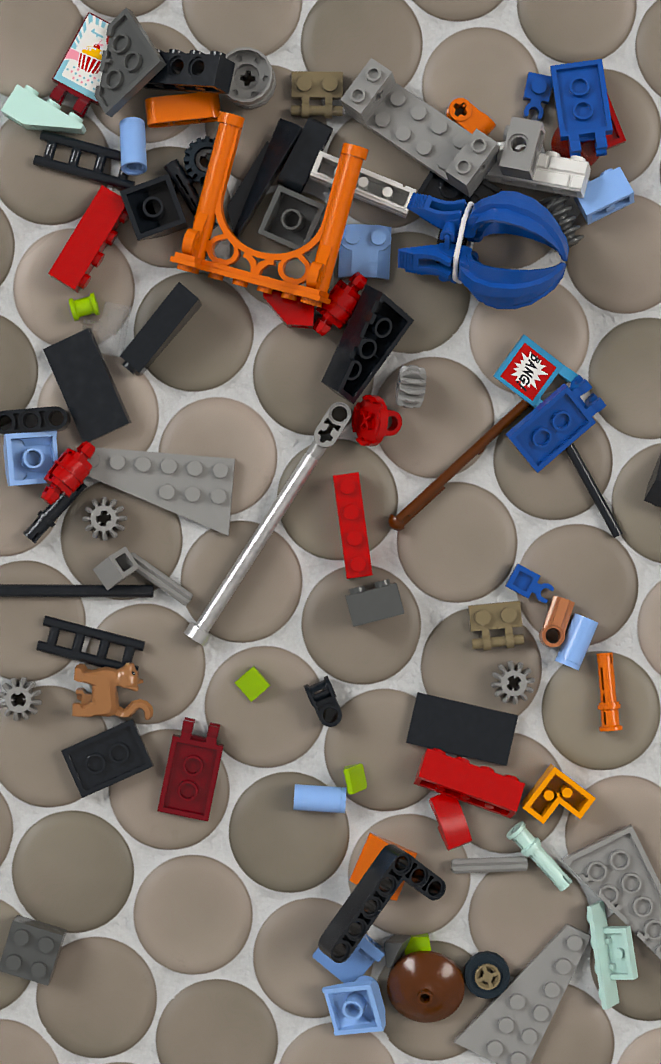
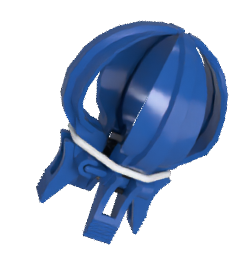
(463, 222)

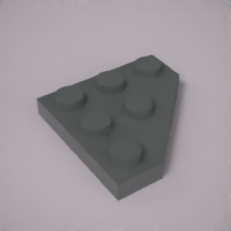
(126, 64)

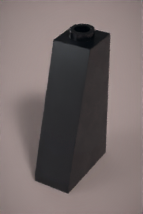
(160, 329)

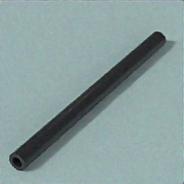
(65, 590)

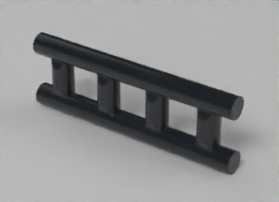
(72, 167)
(80, 632)

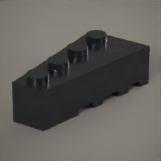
(366, 343)

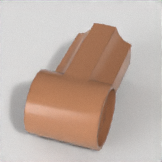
(557, 619)

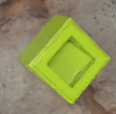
(252, 683)
(355, 778)
(418, 943)

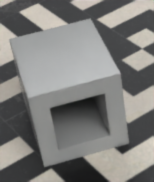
(116, 568)

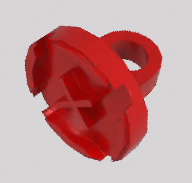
(371, 421)

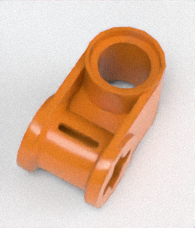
(470, 118)

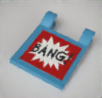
(530, 371)

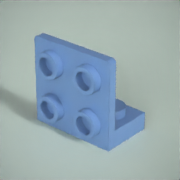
(358, 962)

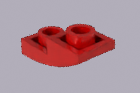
(451, 821)

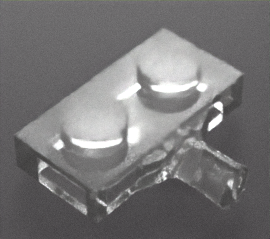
(111, 328)

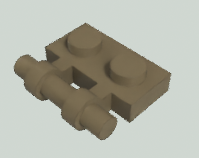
(317, 86)
(496, 616)

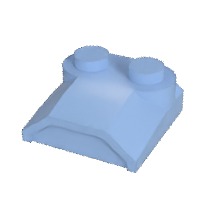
(365, 251)
(29, 456)
(356, 1006)

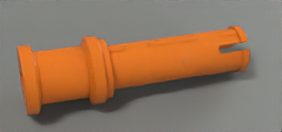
(609, 704)

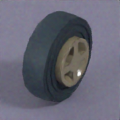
(489, 984)

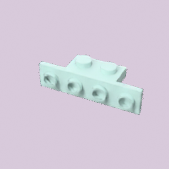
(612, 954)

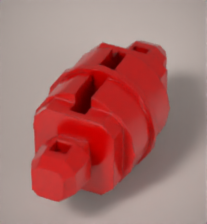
(343, 302)
(68, 472)

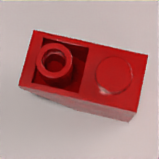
(291, 312)

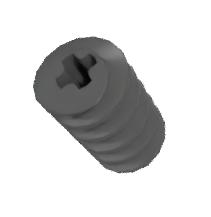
(556, 207)

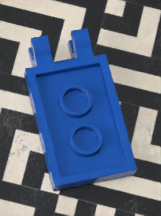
(582, 104)
(555, 423)

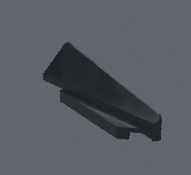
(262, 175)

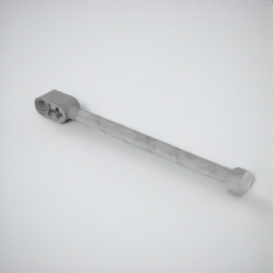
(200, 631)

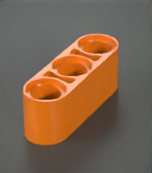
(182, 109)

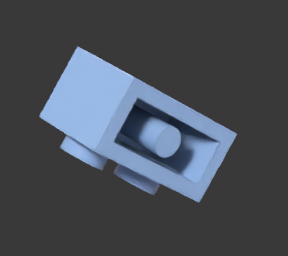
(605, 195)

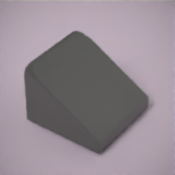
(394, 948)

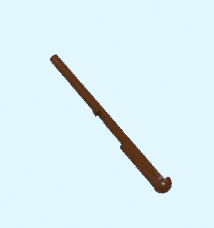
(437, 486)

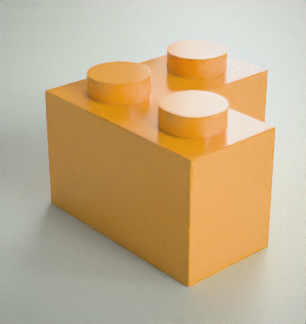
(556, 788)

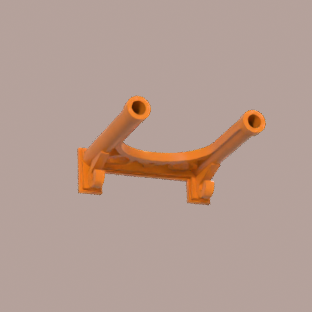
(317, 274)

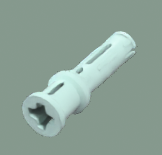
(531, 847)

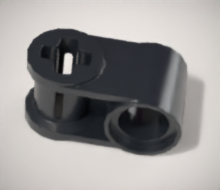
(323, 700)

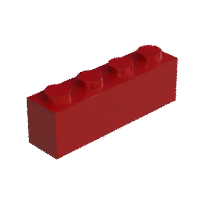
(89, 240)
(352, 525)
(469, 782)

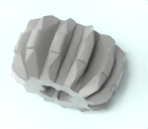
(410, 386)
(110, 525)
(503, 682)
(21, 708)

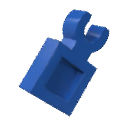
(537, 91)
(525, 582)

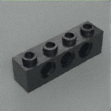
(193, 72)

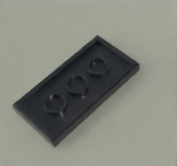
(87, 385)
(462, 728)

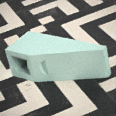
(36, 114)

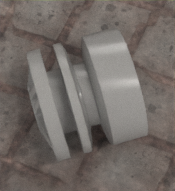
(253, 63)

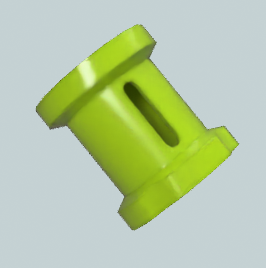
(84, 306)

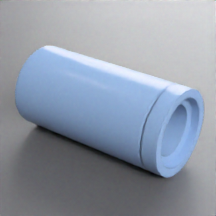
(133, 146)
(576, 641)
(319, 798)

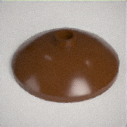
(425, 974)

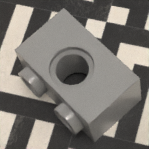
(522, 163)

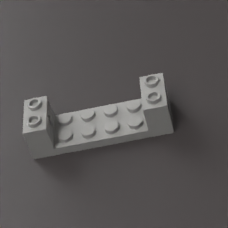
(419, 129)

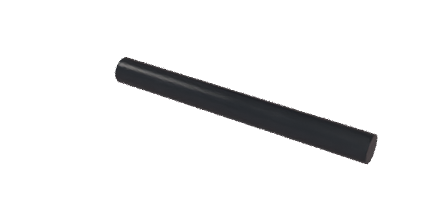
(593, 490)

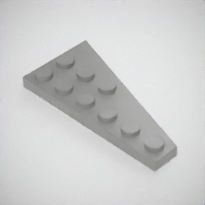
(180, 483)
(624, 881)
(520, 1015)

